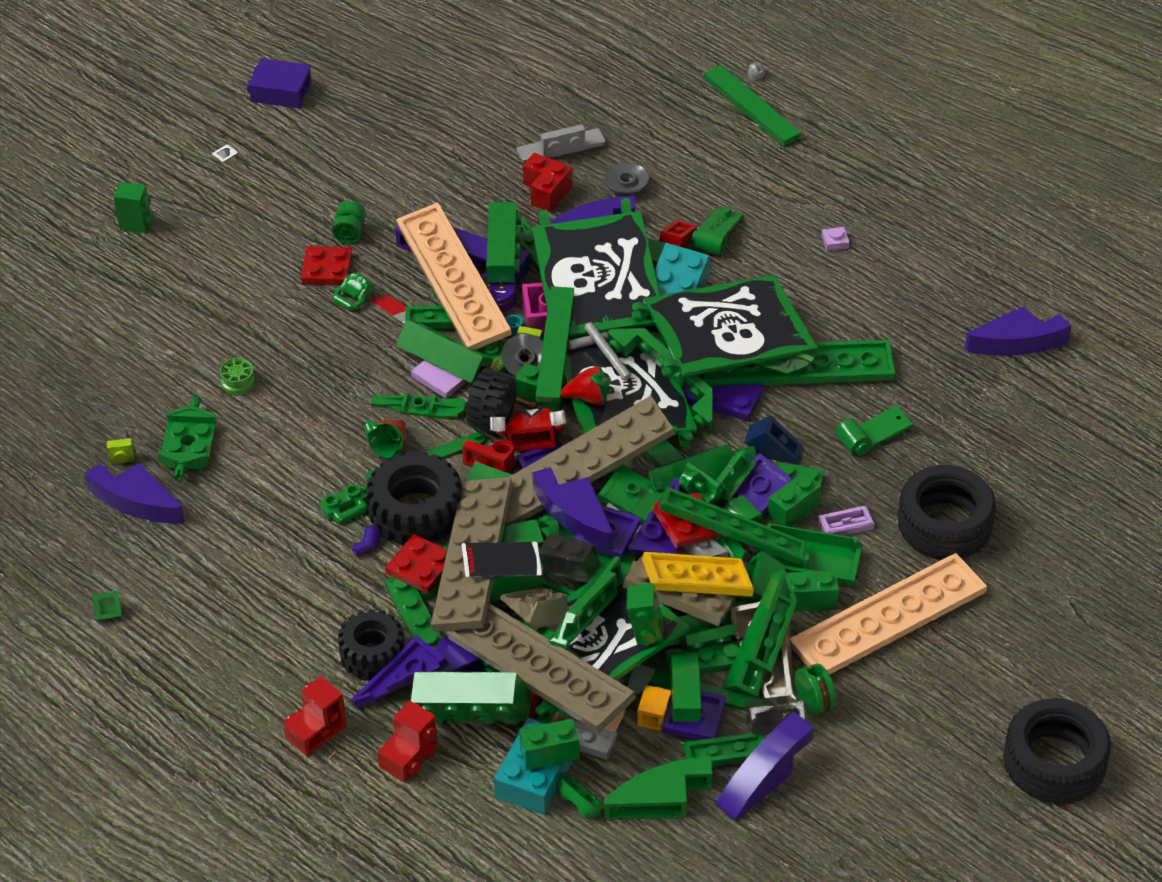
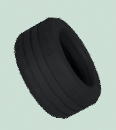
(950, 485)
(1051, 781)

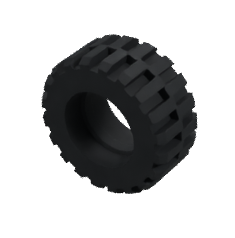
(414, 475)

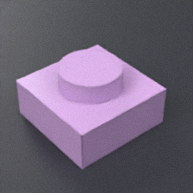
(835, 239)

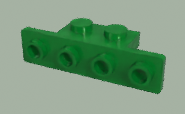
(703, 631)

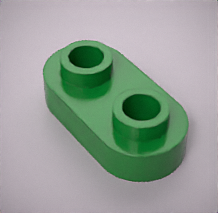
(575, 792)

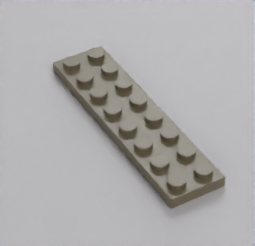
(592, 454)
(478, 519)
(546, 669)

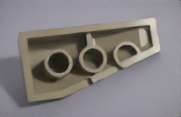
(780, 680)

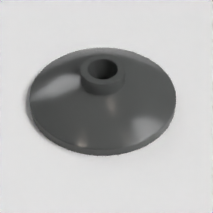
(626, 178)
(519, 346)

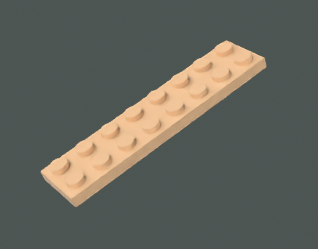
(453, 277)
(888, 615)

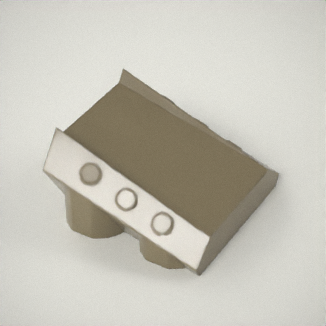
(538, 606)

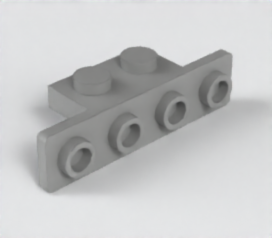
(562, 142)

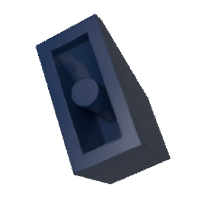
(773, 441)

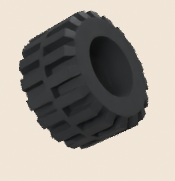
(491, 396)
(365, 629)

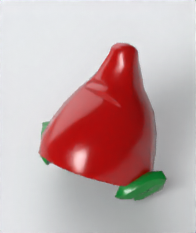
(589, 386)
(386, 437)

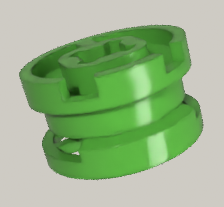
(237, 377)

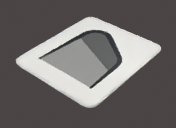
(224, 153)

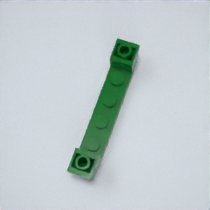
(628, 339)

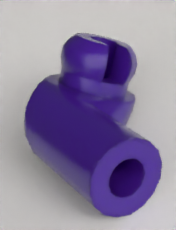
(369, 542)

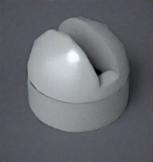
(753, 72)

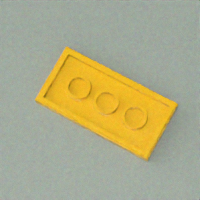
(697, 574)

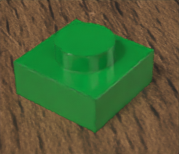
(107, 605)

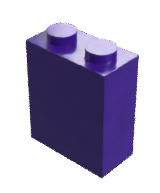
(279, 83)

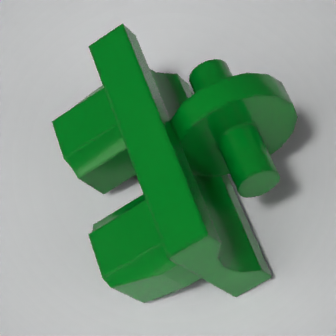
(697, 481)

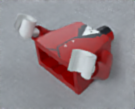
(531, 428)

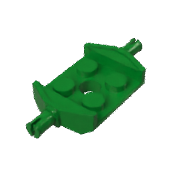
(183, 426)

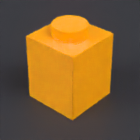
(653, 707)

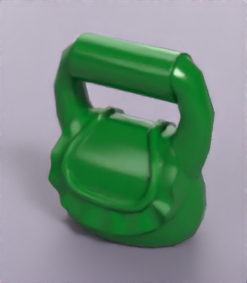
(355, 286)

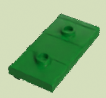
(630, 493)
(823, 553)

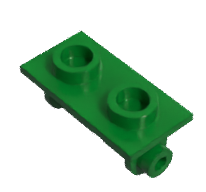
(735, 474)

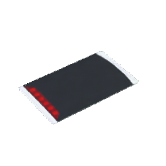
(501, 559)

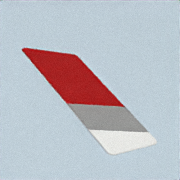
(391, 306)

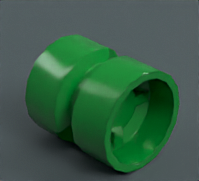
(348, 222)

